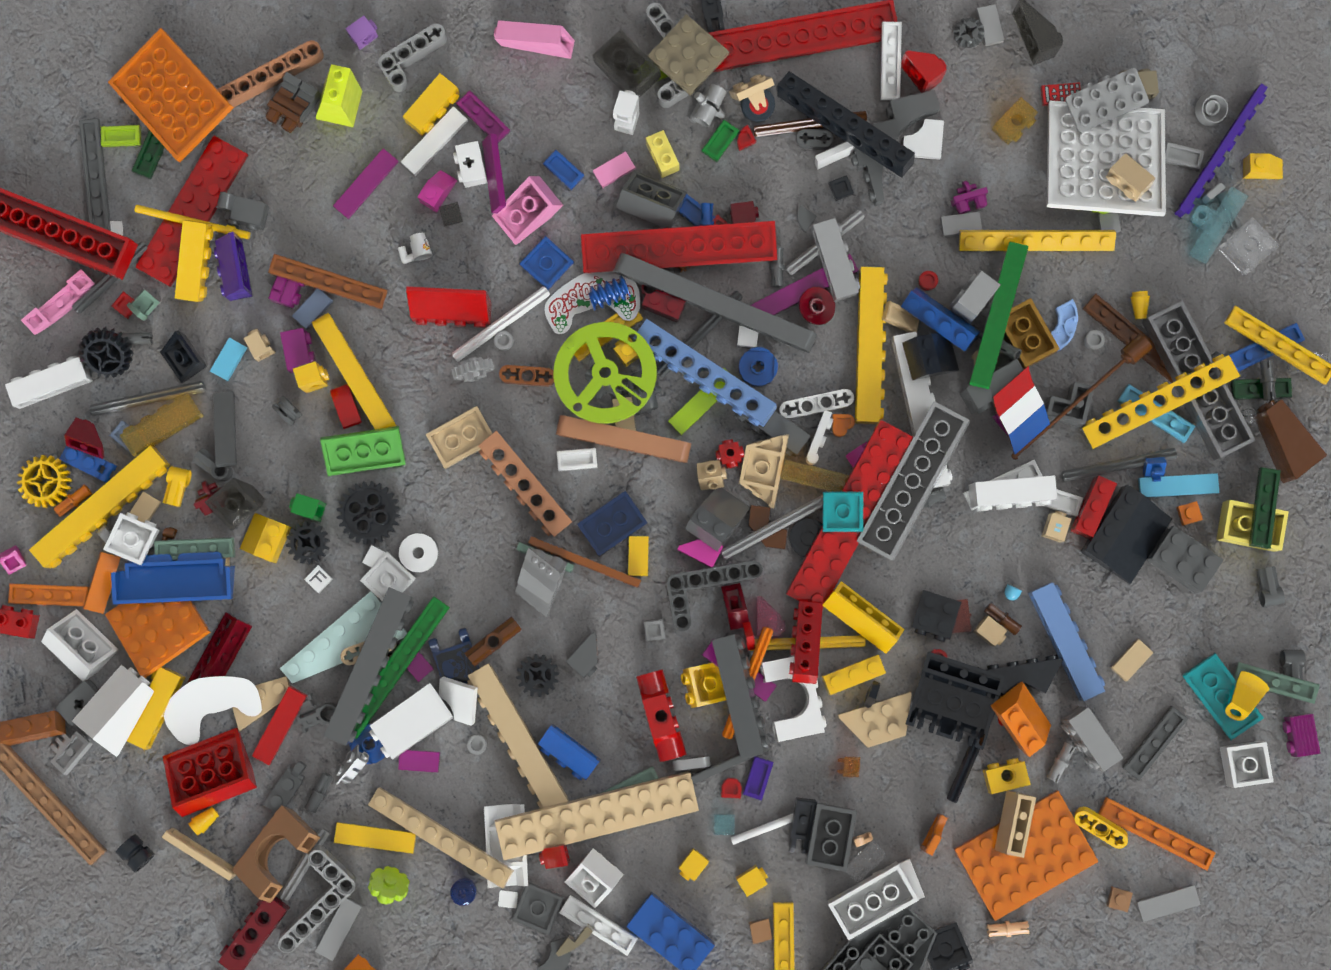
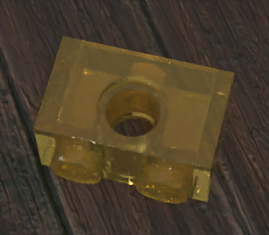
(1023, 113)

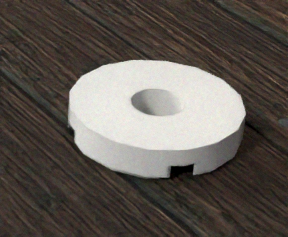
(410, 544)

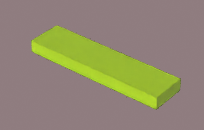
(694, 409)

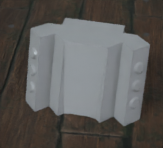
(540, 579)

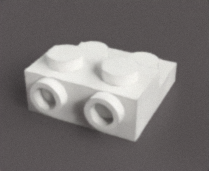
(131, 538)

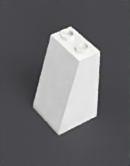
(115, 709)
(410, 722)

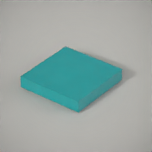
(842, 511)

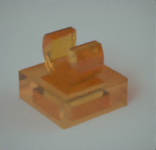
(851, 766)

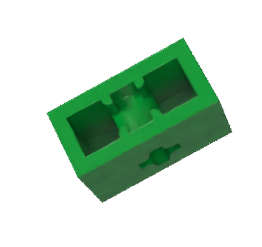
(307, 507)

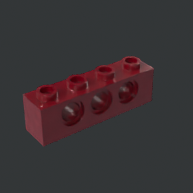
(230, 957)

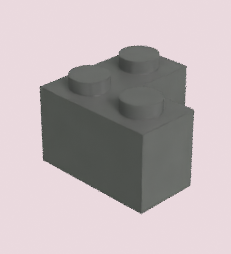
(1078, 414)

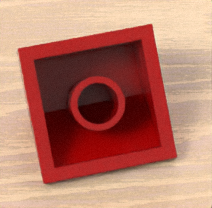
(923, 69)

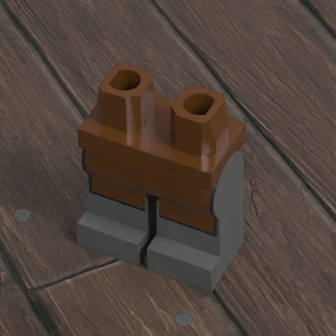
(292, 102)

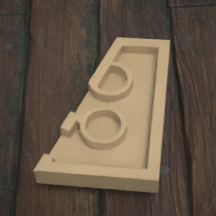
(270, 696)

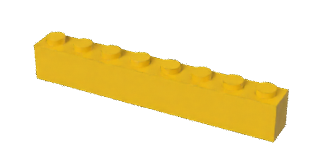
(869, 346)
(100, 507)

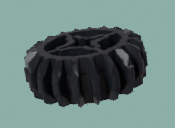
(94, 353)

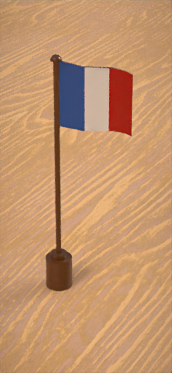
(1024, 411)

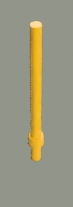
(179, 218)

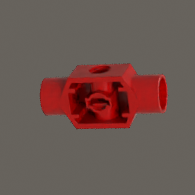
(653, 694)

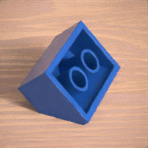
(568, 752)

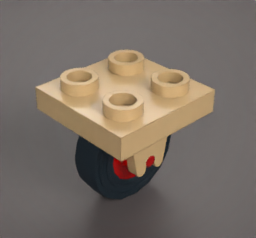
(756, 101)

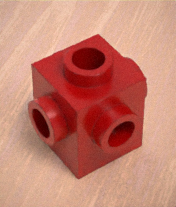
(729, 461)

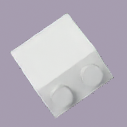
(594, 878)

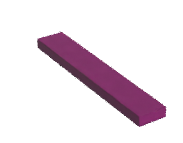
(791, 294)

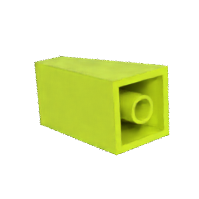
(339, 97)

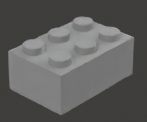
(974, 296)
(1091, 739)

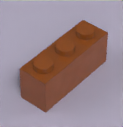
(32, 728)

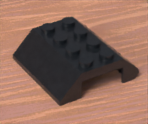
(955, 699)

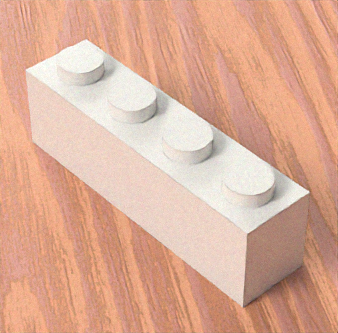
(48, 382)

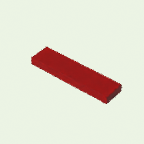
(279, 725)

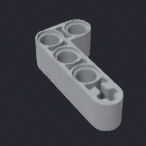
(415, 54)

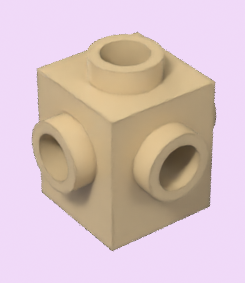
(711, 475)

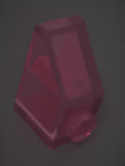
(768, 617)

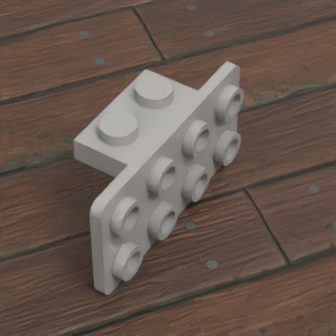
(1106, 99)

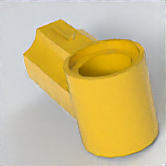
(177, 481)

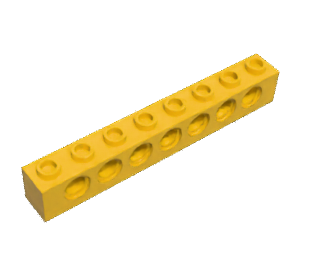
(1227, 373)

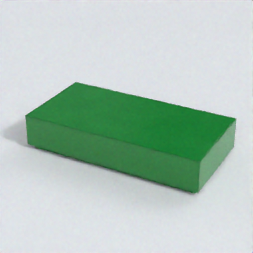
(720, 141)

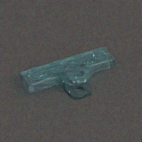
(1215, 223)

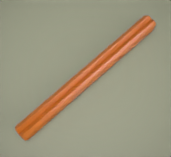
(755, 663)

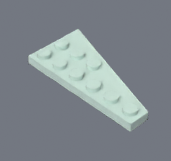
(326, 648)

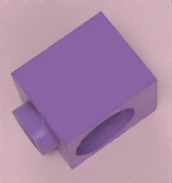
(362, 32)

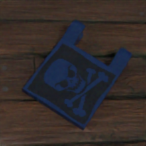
(452, 661)

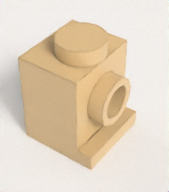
(258, 345)

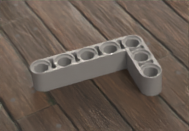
(657, 24)
(320, 902)

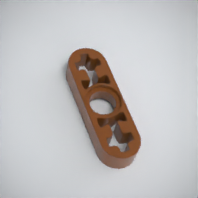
(512, 380)

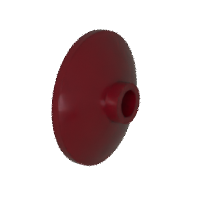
(824, 305)

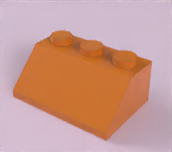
(1023, 719)

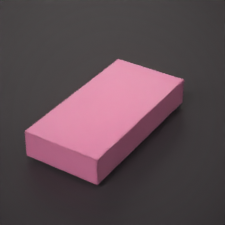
(614, 169)

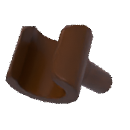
(169, 533)

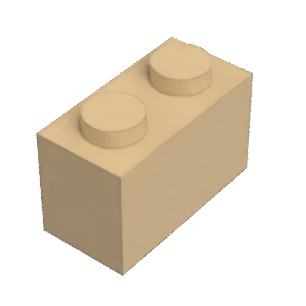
(1130, 177)

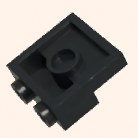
(936, 616)
(949, 950)

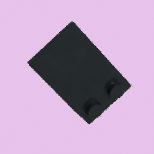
(930, 356)

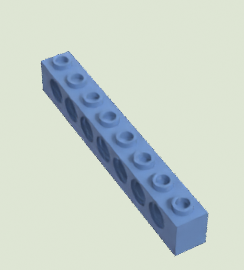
(759, 416)

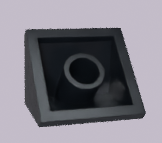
(182, 357)

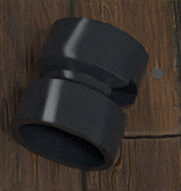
(135, 853)

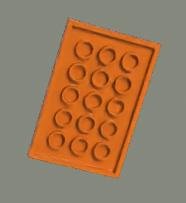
(170, 95)
(1052, 855)

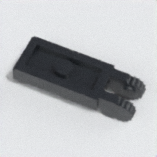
(712, 11)
(802, 823)

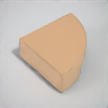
(862, 839)

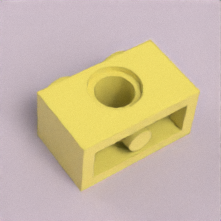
(662, 154)

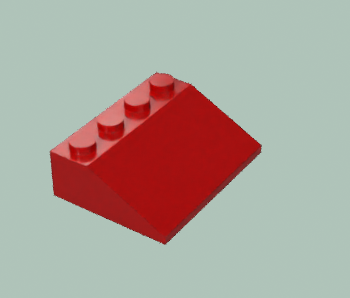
(449, 306)
(208, 772)

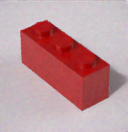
(1093, 507)

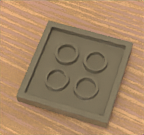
(688, 54)

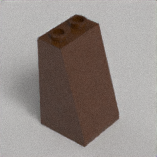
(1287, 440)

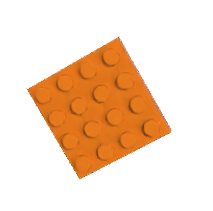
(156, 631)

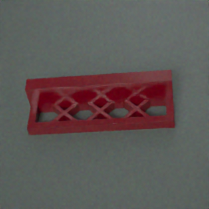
(225, 653)

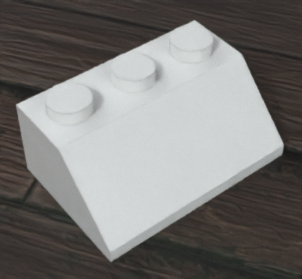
(79, 645)

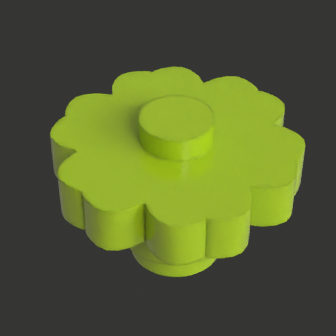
(388, 885)

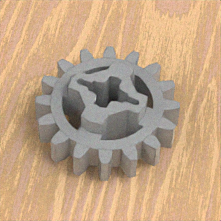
(472, 369)

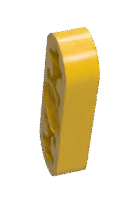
(1103, 835)

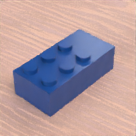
(670, 934)

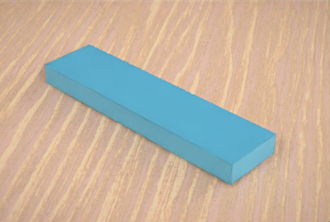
(1169, 422)
(1179, 485)

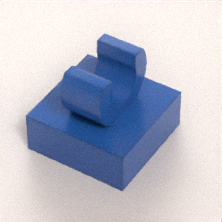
(1154, 468)

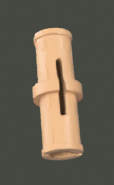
(1007, 929)

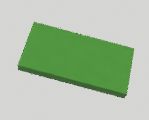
(363, 451)

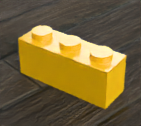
(431, 104)
(853, 674)

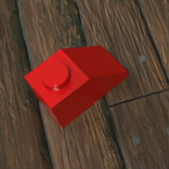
(555, 856)

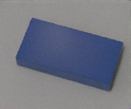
(563, 169)
(691, 210)

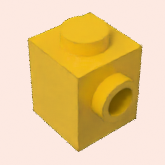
(625, 352)

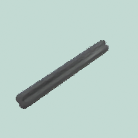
(104, 283)

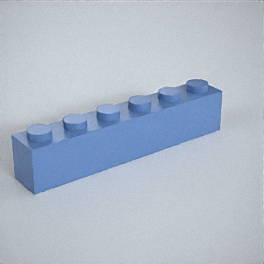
(1066, 641)

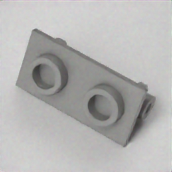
(345, 771)

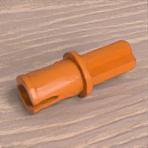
(72, 500)

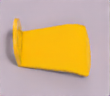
(1246, 695)

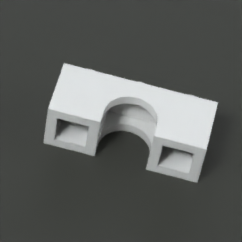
(626, 112)

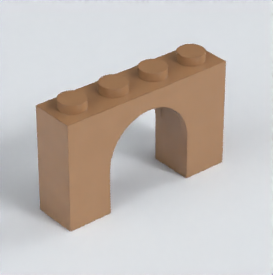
(253, 866)

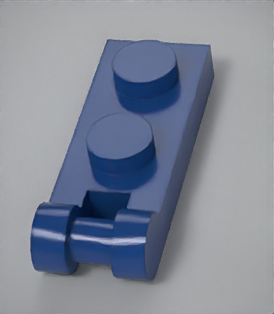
(88, 463)

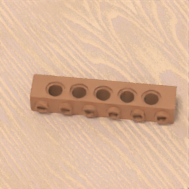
(496, 442)

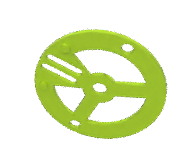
(589, 335)

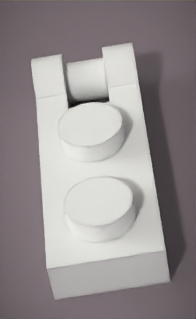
(819, 440)

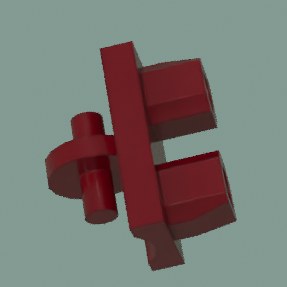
(200, 502)

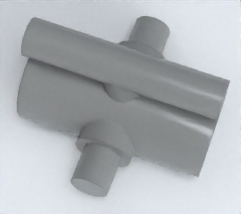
(708, 105)

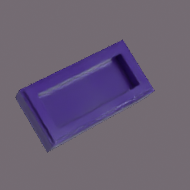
(758, 778)

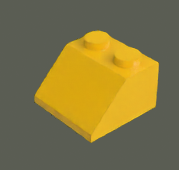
(265, 538)

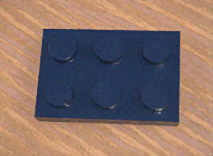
(612, 523)

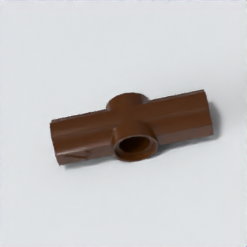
(503, 632)

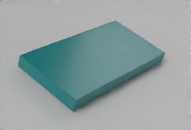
(1215, 689)

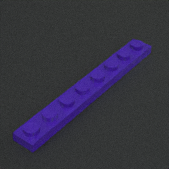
(1225, 145)

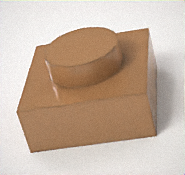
(1119, 899)

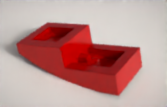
(345, 406)

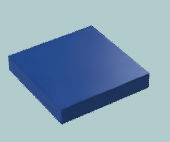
(546, 263)

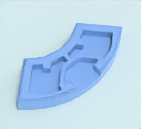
(1066, 323)

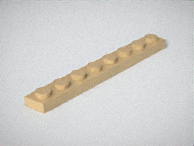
(441, 837)

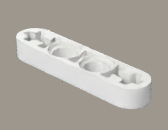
(816, 404)

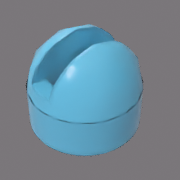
(1012, 593)

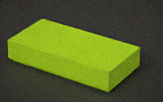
(120, 136)

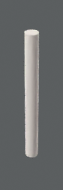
(762, 829)

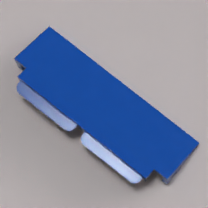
(169, 580)

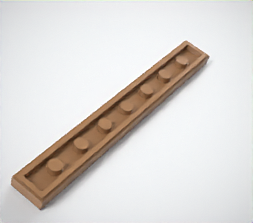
(50, 805)

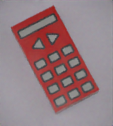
(1058, 92)

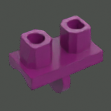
(961, 201)

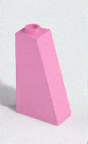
(535, 38)

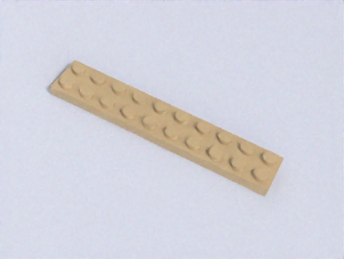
(596, 815)

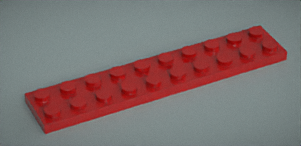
(804, 34)
(682, 246)
(833, 550)

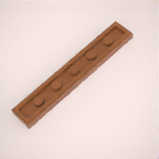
(327, 281)
(584, 562)

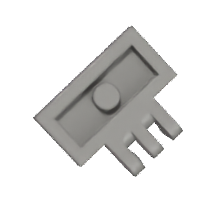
(69, 751)

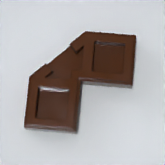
(759, 518)

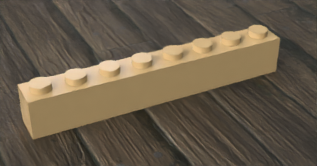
(517, 736)

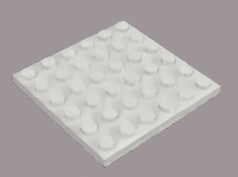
(1082, 160)

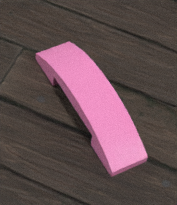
(59, 304)

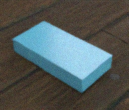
(228, 359)

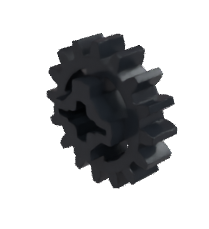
(302, 548)
(531, 683)

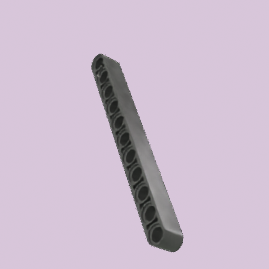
(715, 302)

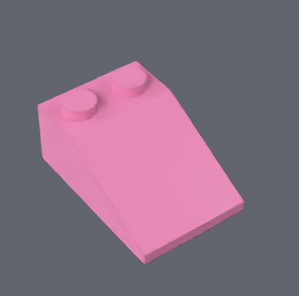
(527, 209)

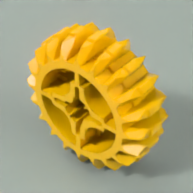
(42, 465)

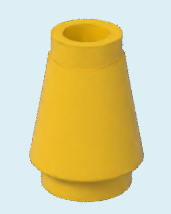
(1140, 304)
(203, 821)

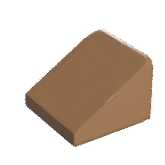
(760, 931)

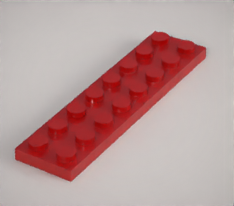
(196, 200)

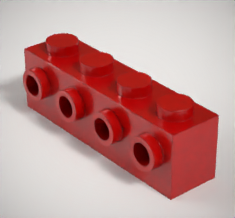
(18, 623)
(807, 642)

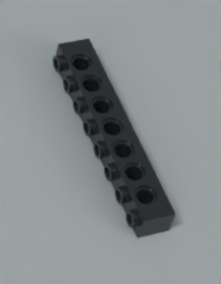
(845, 124)

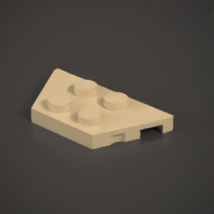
(764, 467)
(881, 721)

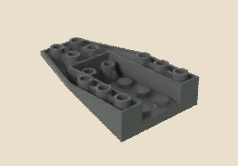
(893, 944)

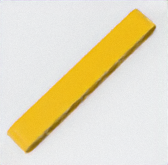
(353, 372)

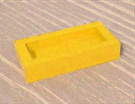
(638, 556)

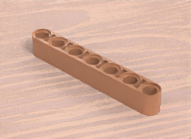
(269, 70)
(623, 439)

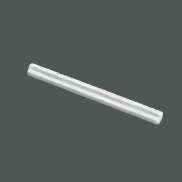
(500, 324)

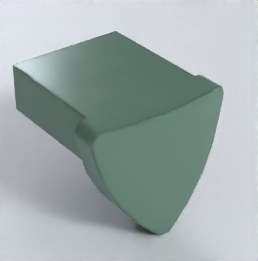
(143, 304)

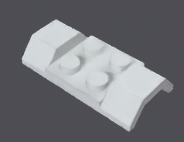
(518, 864)

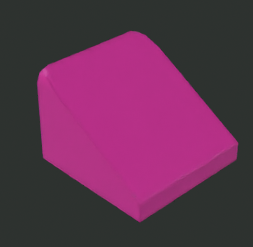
(12, 560)

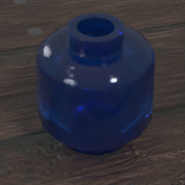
(463, 884)

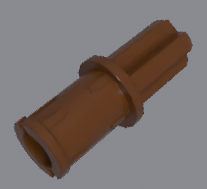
(1002, 618)

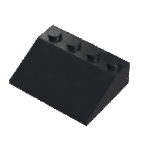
(1127, 534)

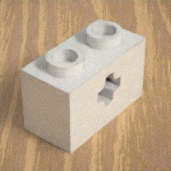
(470, 153)

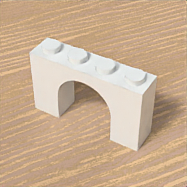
(809, 719)

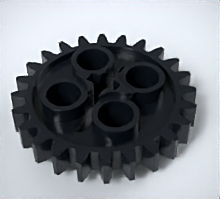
(362, 496)

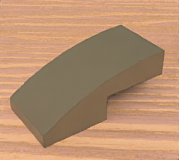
(571, 943)

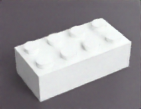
(1011, 492)
(872, 900)

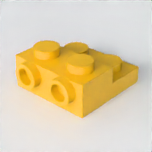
(703, 685)

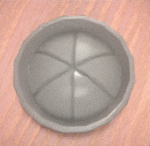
(1211, 109)

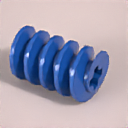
(608, 292)

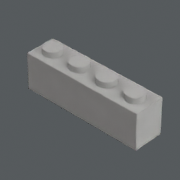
(835, 259)

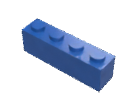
(940, 319)

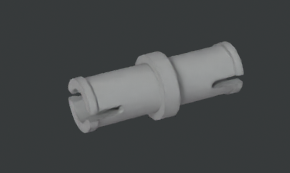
(1061, 762)

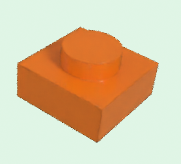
(1189, 513)

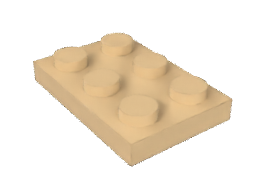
(459, 437)

